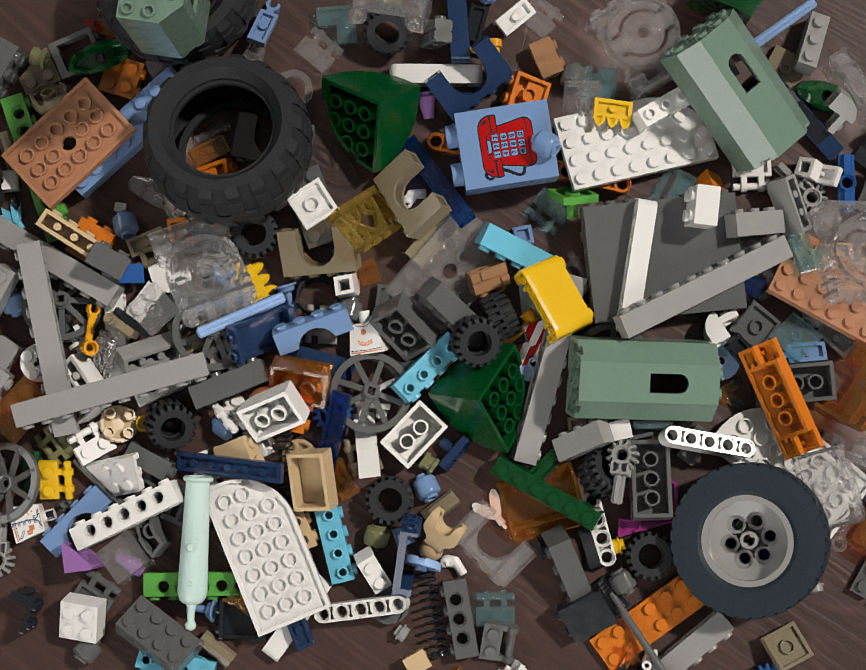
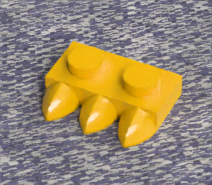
(612, 111)
(260, 280)

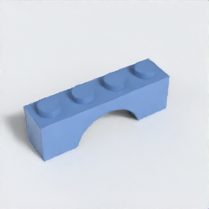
(334, 319)
(92, 502)

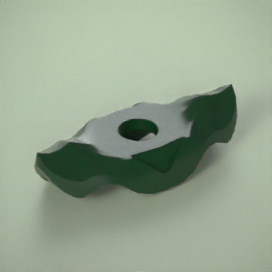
(84, 60)
(811, 93)

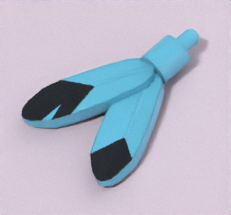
(16, 212)

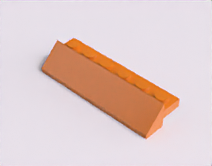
(781, 398)

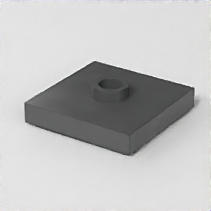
(755, 324)

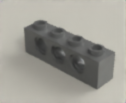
(469, 647)

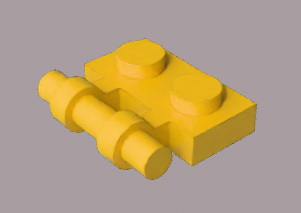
(50, 479)

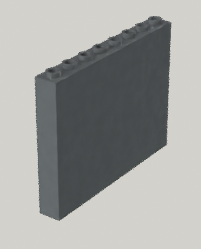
(673, 254)

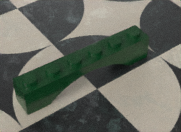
(536, 487)

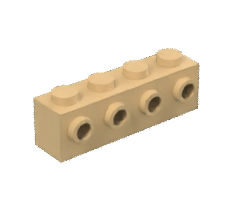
(66, 231)

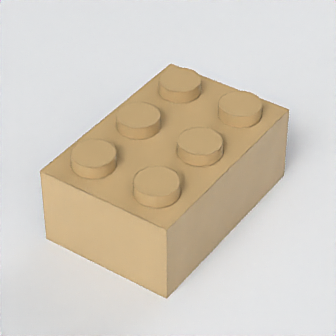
(312, 479)

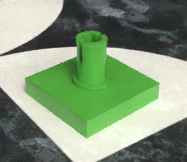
(571, 199)

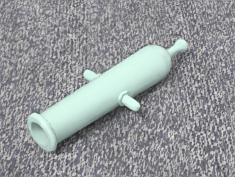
(194, 545)

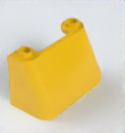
(555, 297)

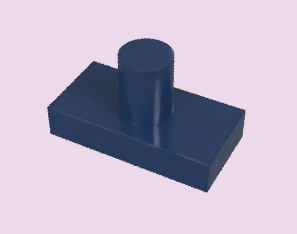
(453, 451)

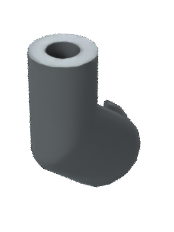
(831, 438)

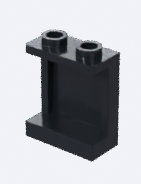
(587, 615)
(235, 624)

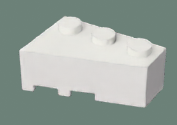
(82, 372)

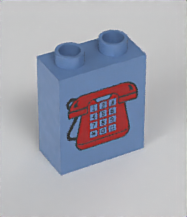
(498, 148)

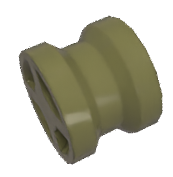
(39, 57)
(428, 463)

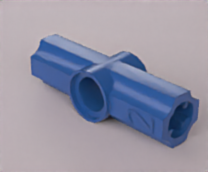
(846, 162)

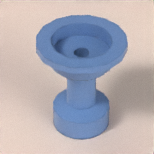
(286, 290)
(209, 610)

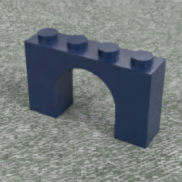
(496, 73)

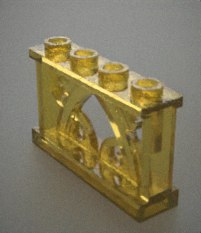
(346, 223)

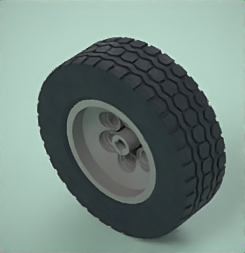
(716, 570)

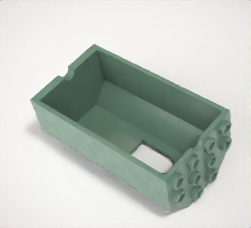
(165, 26)
(744, 125)
(613, 378)

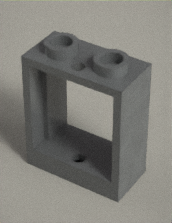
(54, 48)
(153, 461)

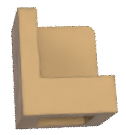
(417, 660)

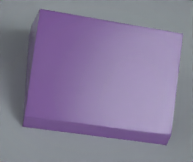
(78, 560)

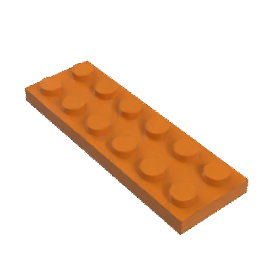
(653, 617)

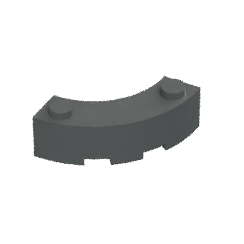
(150, 531)

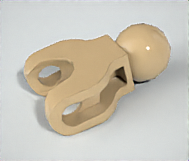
(439, 535)

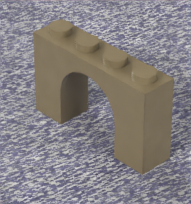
(392, 184)
(297, 262)

